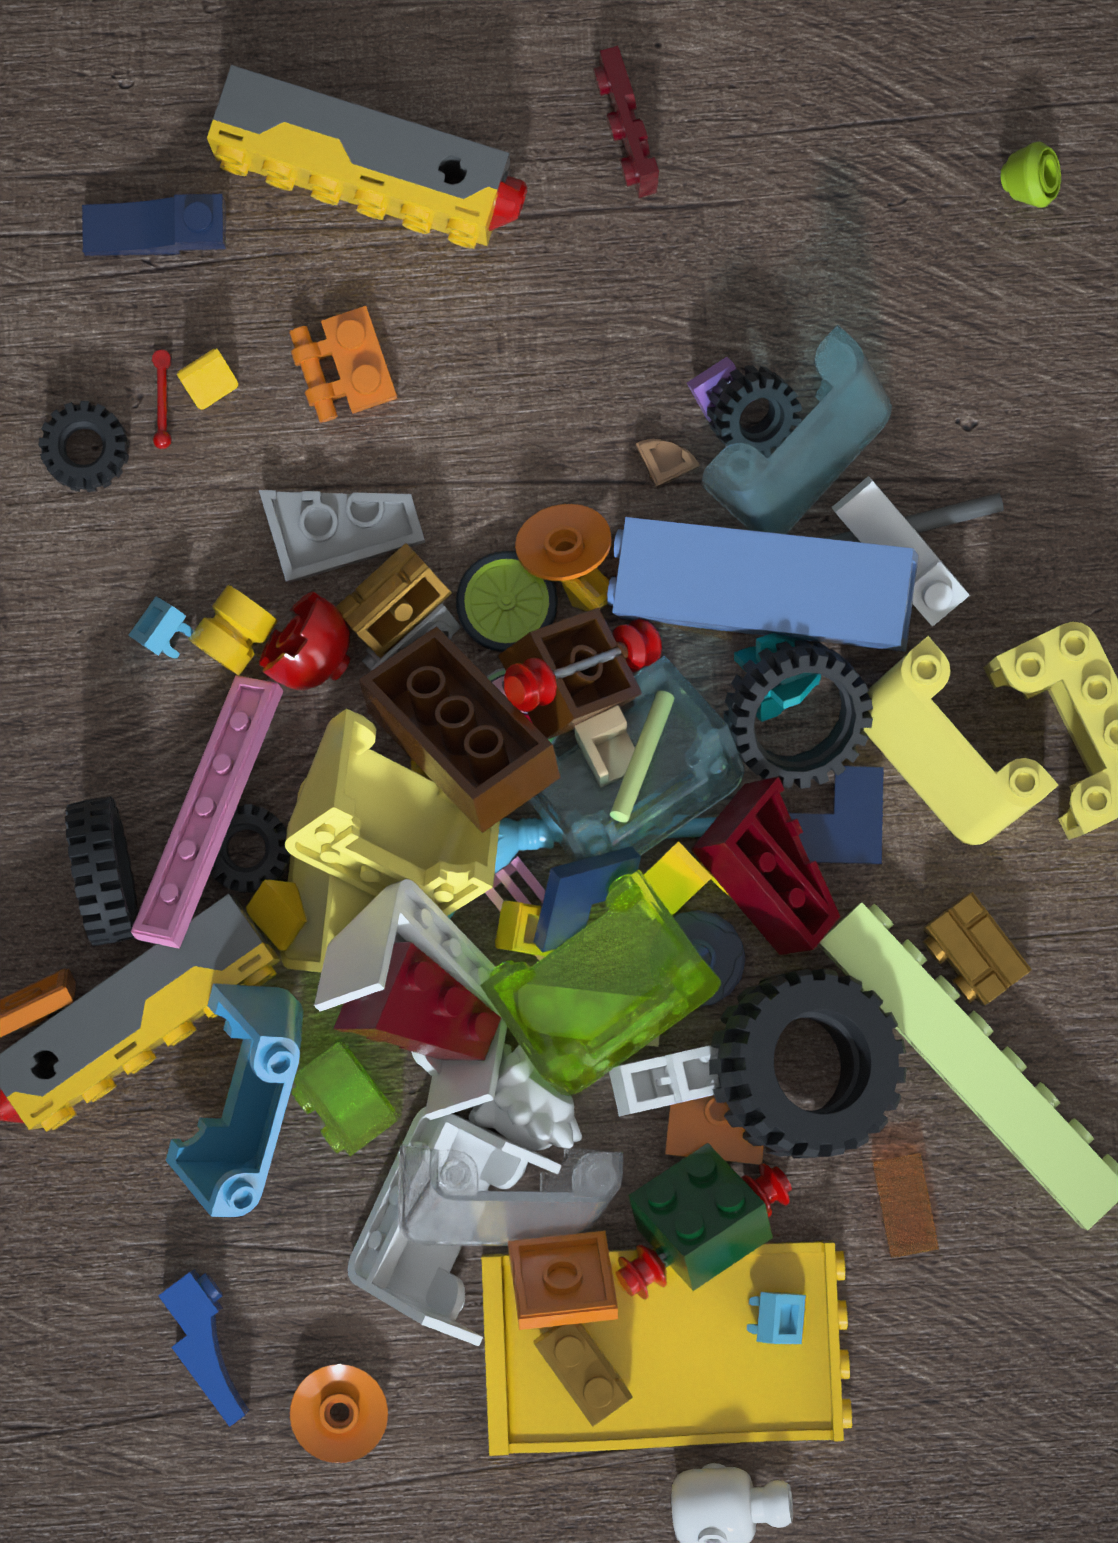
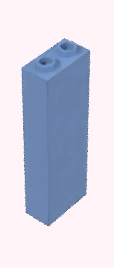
(764, 583)

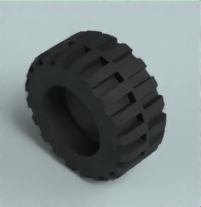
(866, 1058)

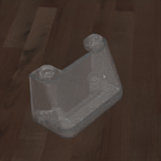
(443, 1203)

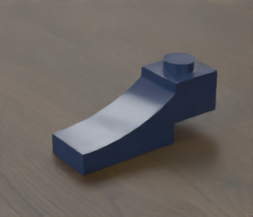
(155, 226)

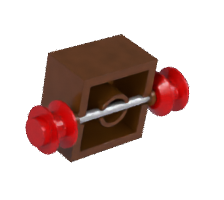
(577, 669)

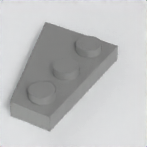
(335, 530)

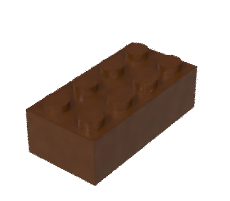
(460, 729)

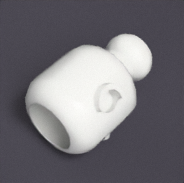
(724, 1507)

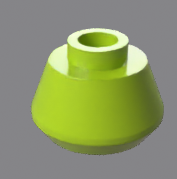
(1032, 175)

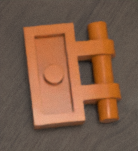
(357, 359)

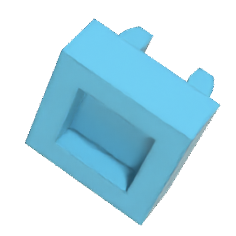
(158, 626)
(779, 1317)

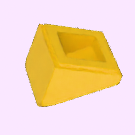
(208, 379)
(278, 911)
(518, 928)

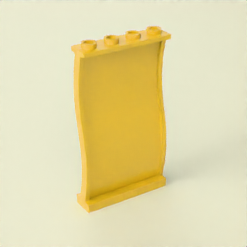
(682, 1359)

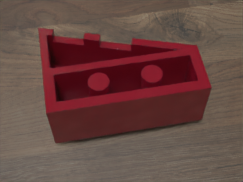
(765, 869)
(422, 1011)

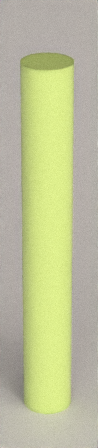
(642, 756)

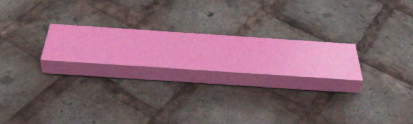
(207, 812)

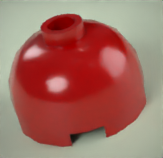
(309, 646)

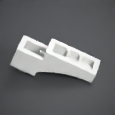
(879, 522)
(664, 1080)

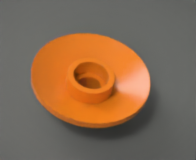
(563, 542)
(334, 1439)

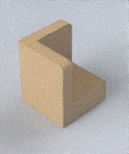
(605, 745)

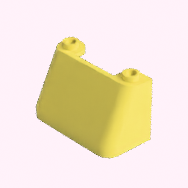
(940, 760)
(386, 823)

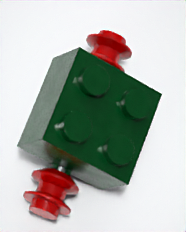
(699, 1220)

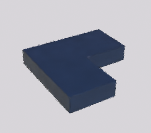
(856, 824)
(574, 889)

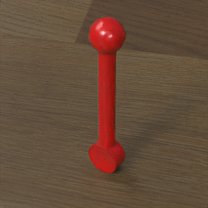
(161, 360)

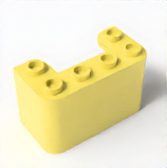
(1085, 692)

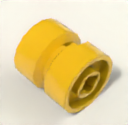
(233, 630)

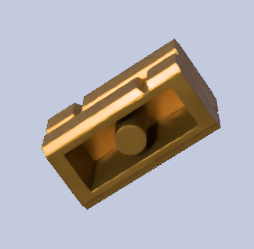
(393, 600)
(975, 949)
(583, 1371)

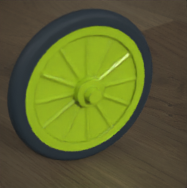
(503, 601)

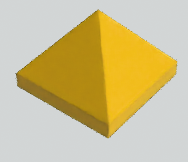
(587, 591)

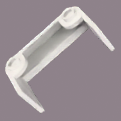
(359, 965)
(416, 1275)

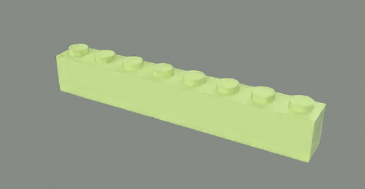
(974, 1066)

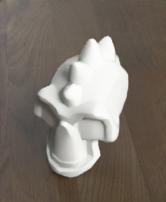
(527, 1107)

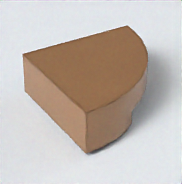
(665, 460)

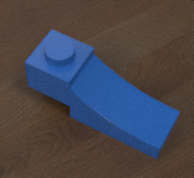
(194, 1306)

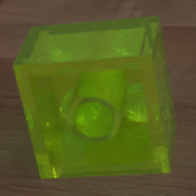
(344, 1099)

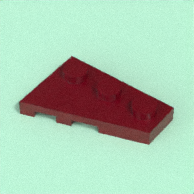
(613, 80)

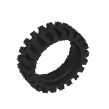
(832, 750)
(101, 870)

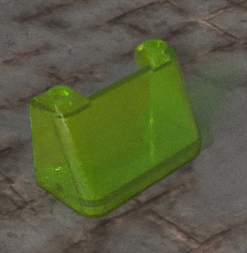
(603, 988)

